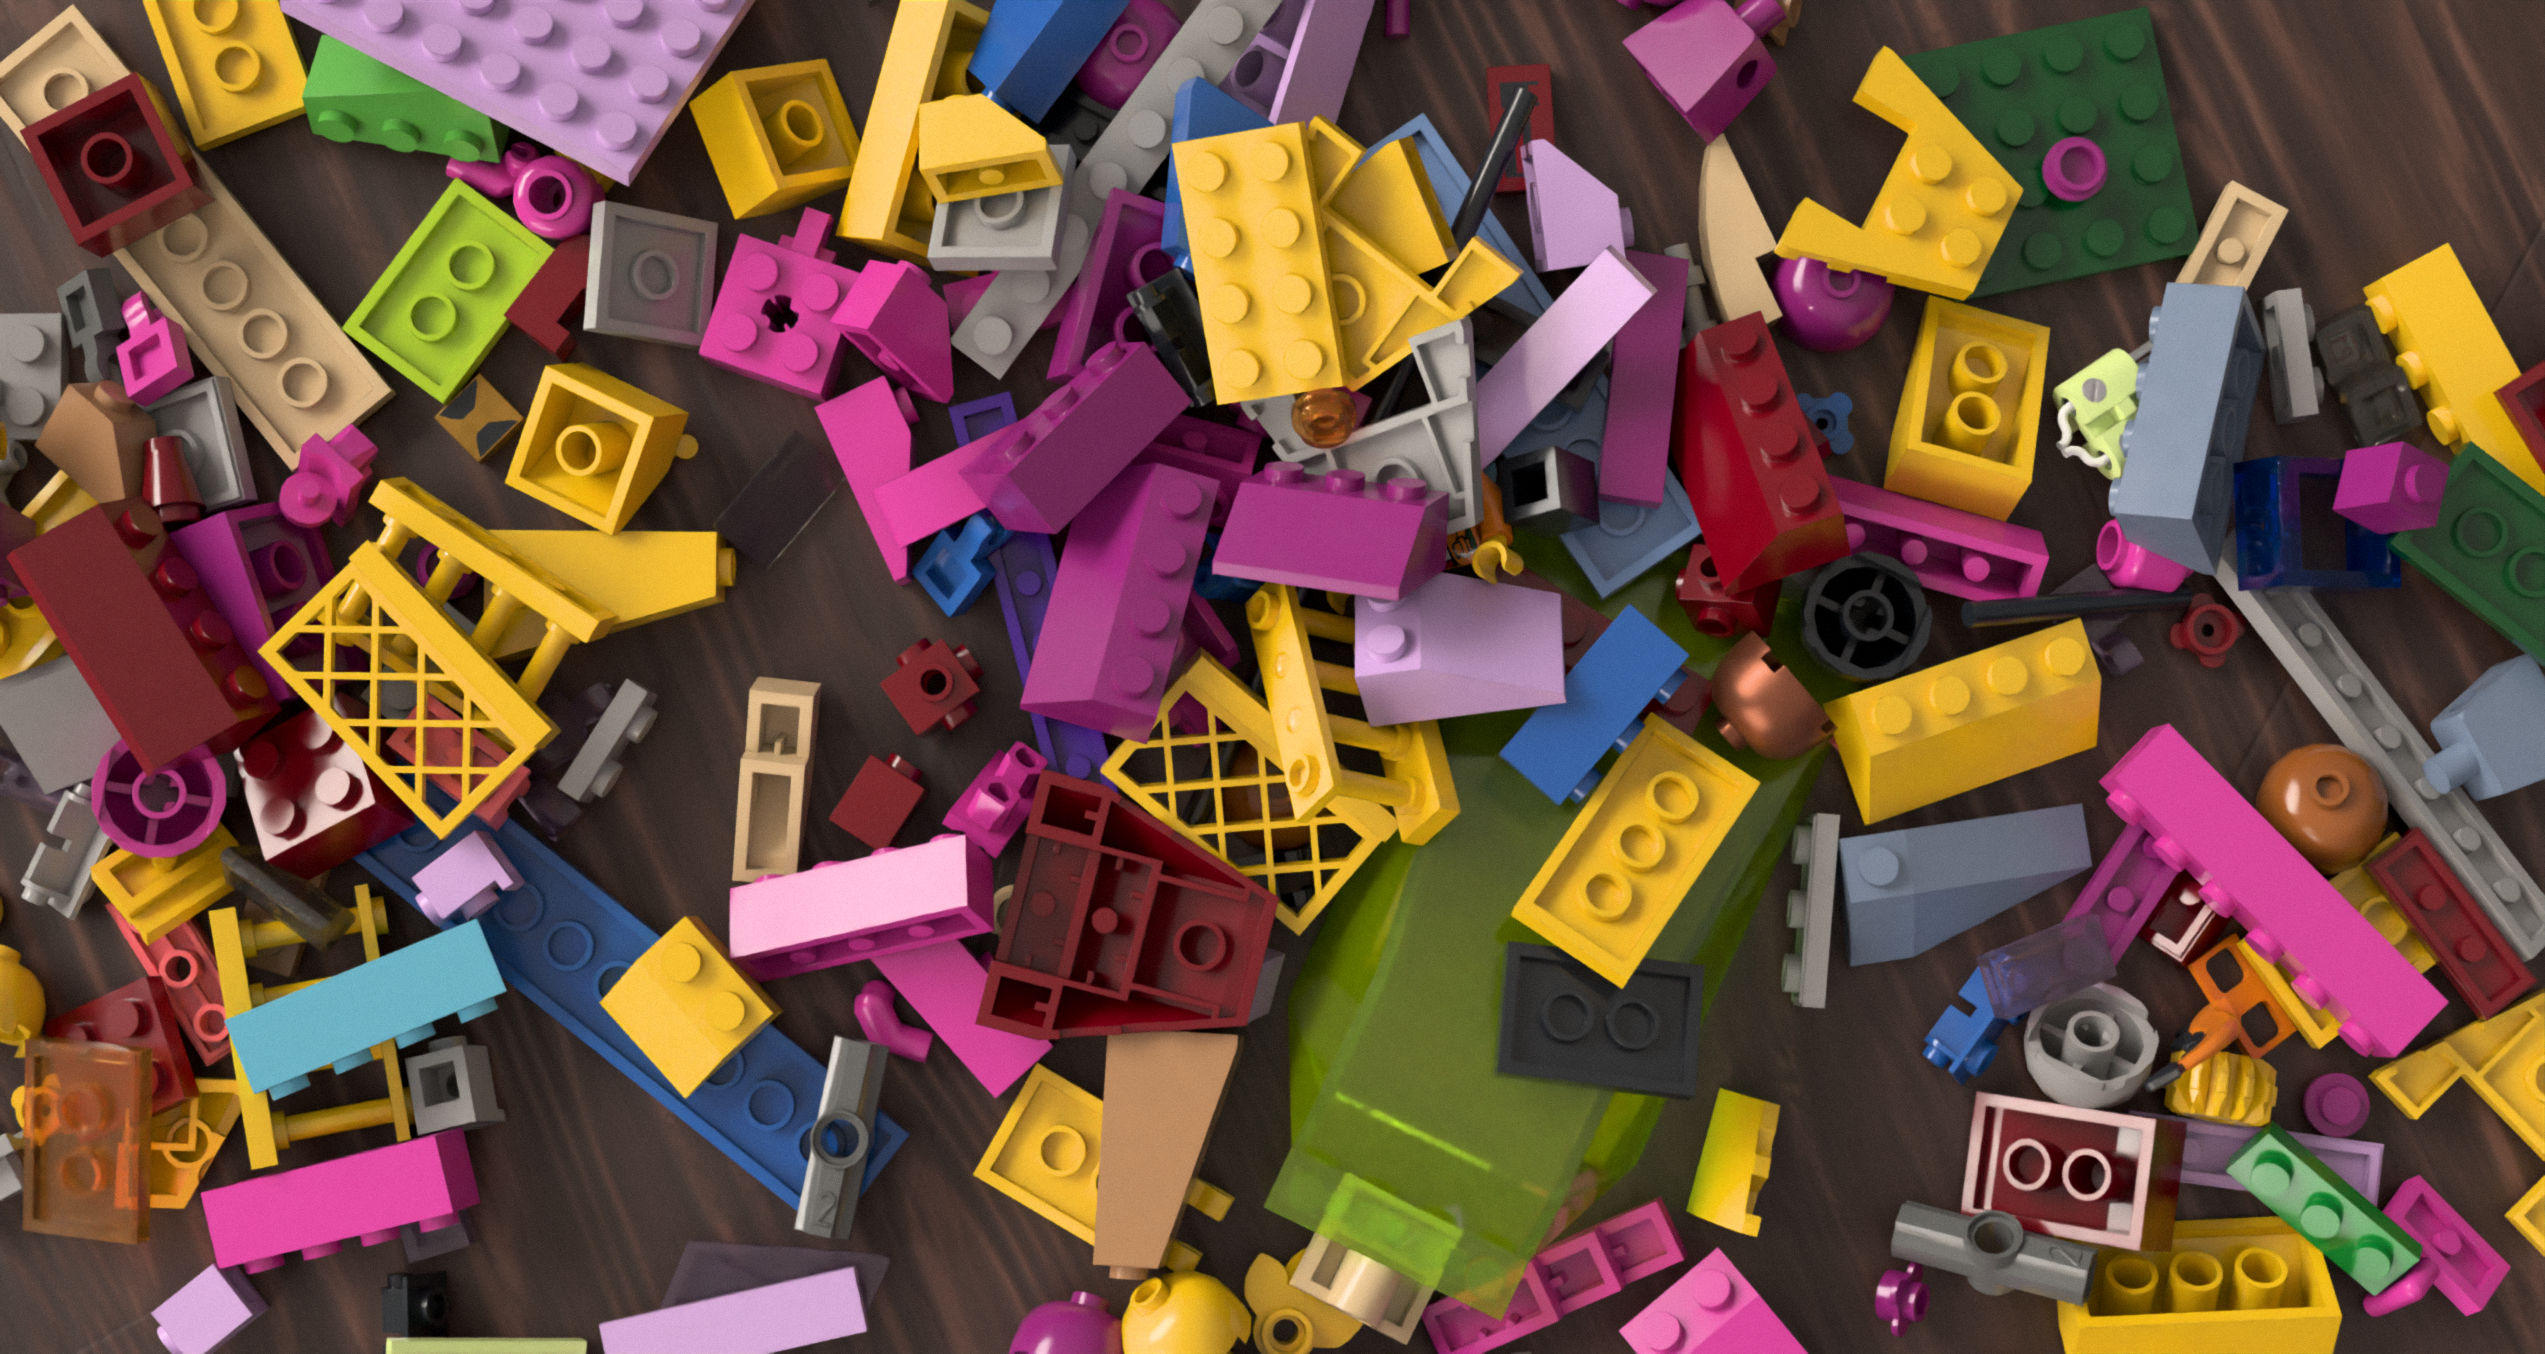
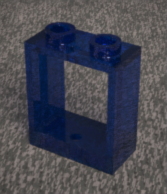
(2273, 558)

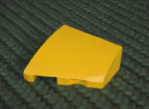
(189, 1139)
(1734, 1161)

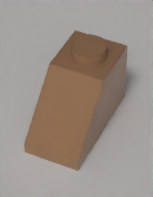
(99, 439)

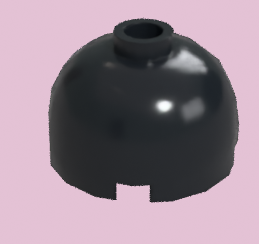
(1864, 618)

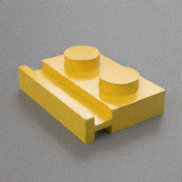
(165, 891)

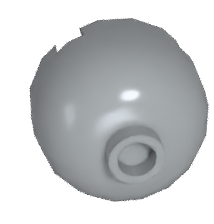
(2091, 1047)

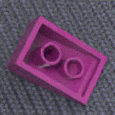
(1118, 261)

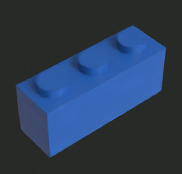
(1601, 707)

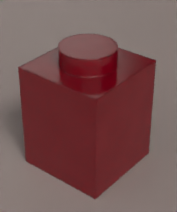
(881, 801)

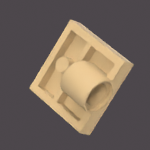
(1361, 1288)

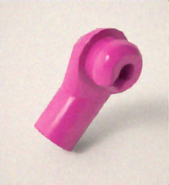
(494, 178)
(883, 1026)

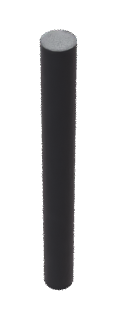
(2073, 606)

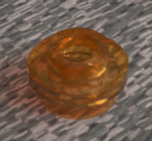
(1324, 417)

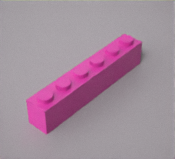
(2272, 893)

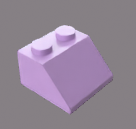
(1570, 211)

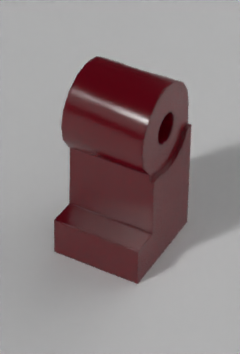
(554, 298)

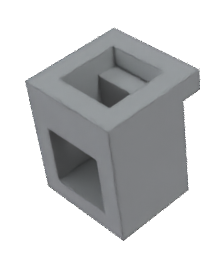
(452, 1087)

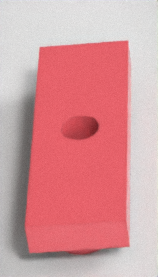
(198, 998)

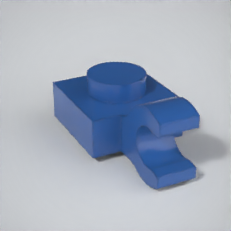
(956, 563)

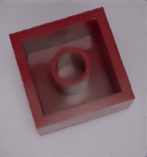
(117, 165)
(316, 795)

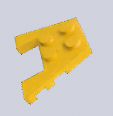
(1937, 207)
(1376, 294)
(2504, 1067)

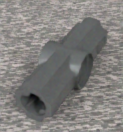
(833, 1179)
(2024, 1262)

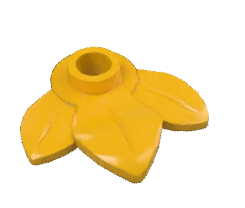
(1274, 1300)

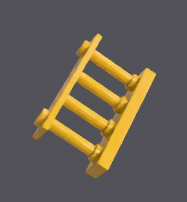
(516, 584)
(1411, 752)
(273, 1131)

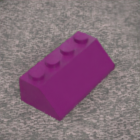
(1121, 601)

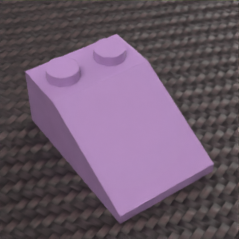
(1458, 650)

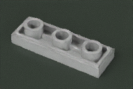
(1811, 910)

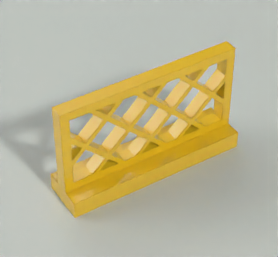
(449, 647)
(1251, 721)

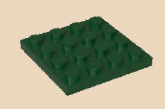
(2058, 83)

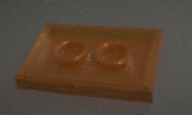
(87, 1139)

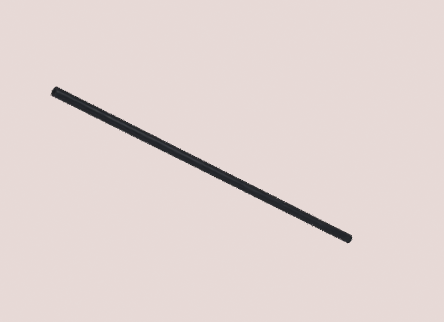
(1396, 377)

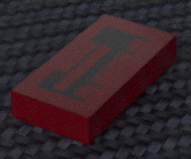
(1540, 125)

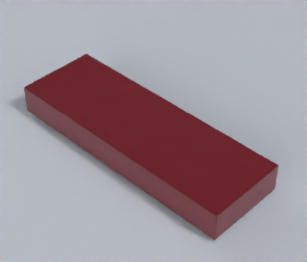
(2449, 923)

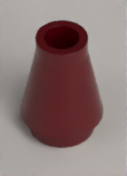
(171, 483)

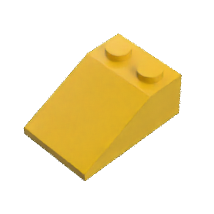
(1969, 410)

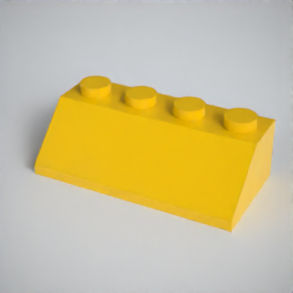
(924, 62)
(1969, 721)
(2217, 1292)

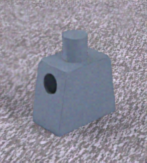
(2492, 733)

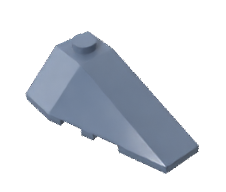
(1935, 881)

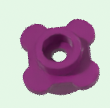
(1902, 1298)

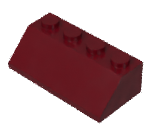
(1751, 459)
(145, 635)

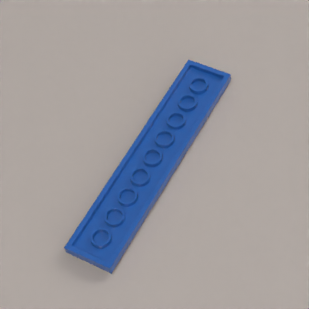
(568, 947)

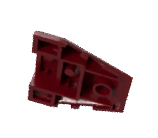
(1121, 925)

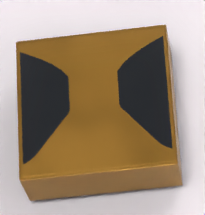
(480, 419)

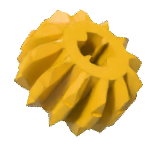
(2224, 1090)

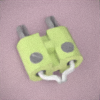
(2099, 405)

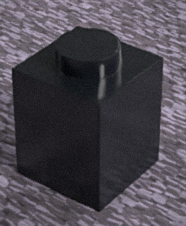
(1549, 492)

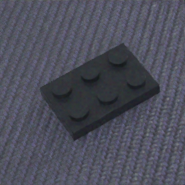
(1585, 1032)

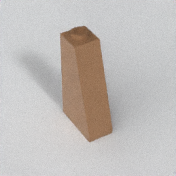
(1154, 1135)

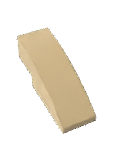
(1733, 239)
(775, 777)

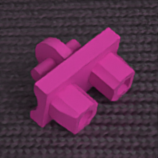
(328, 479)
(998, 799)

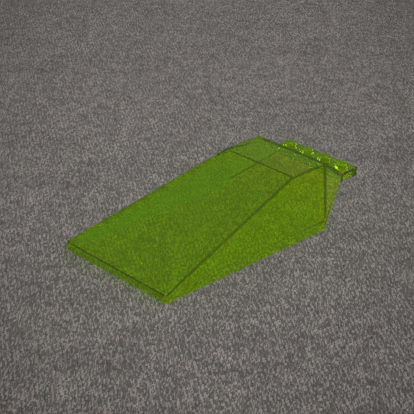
(1395, 1013)

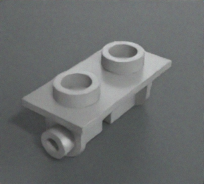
(64, 874)

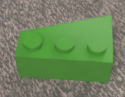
(371, 102)

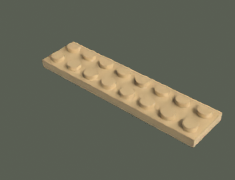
(214, 269)

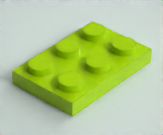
(448, 292)

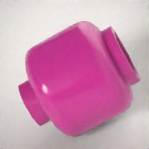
(539, 195)
(2134, 566)

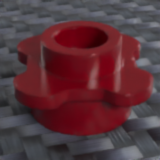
(2225, 627)

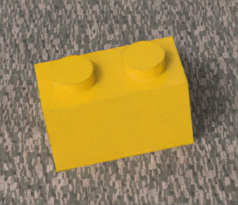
(777, 136)
(594, 445)
(689, 1005)

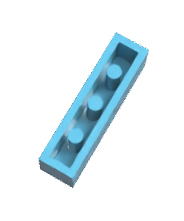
(364, 1007)

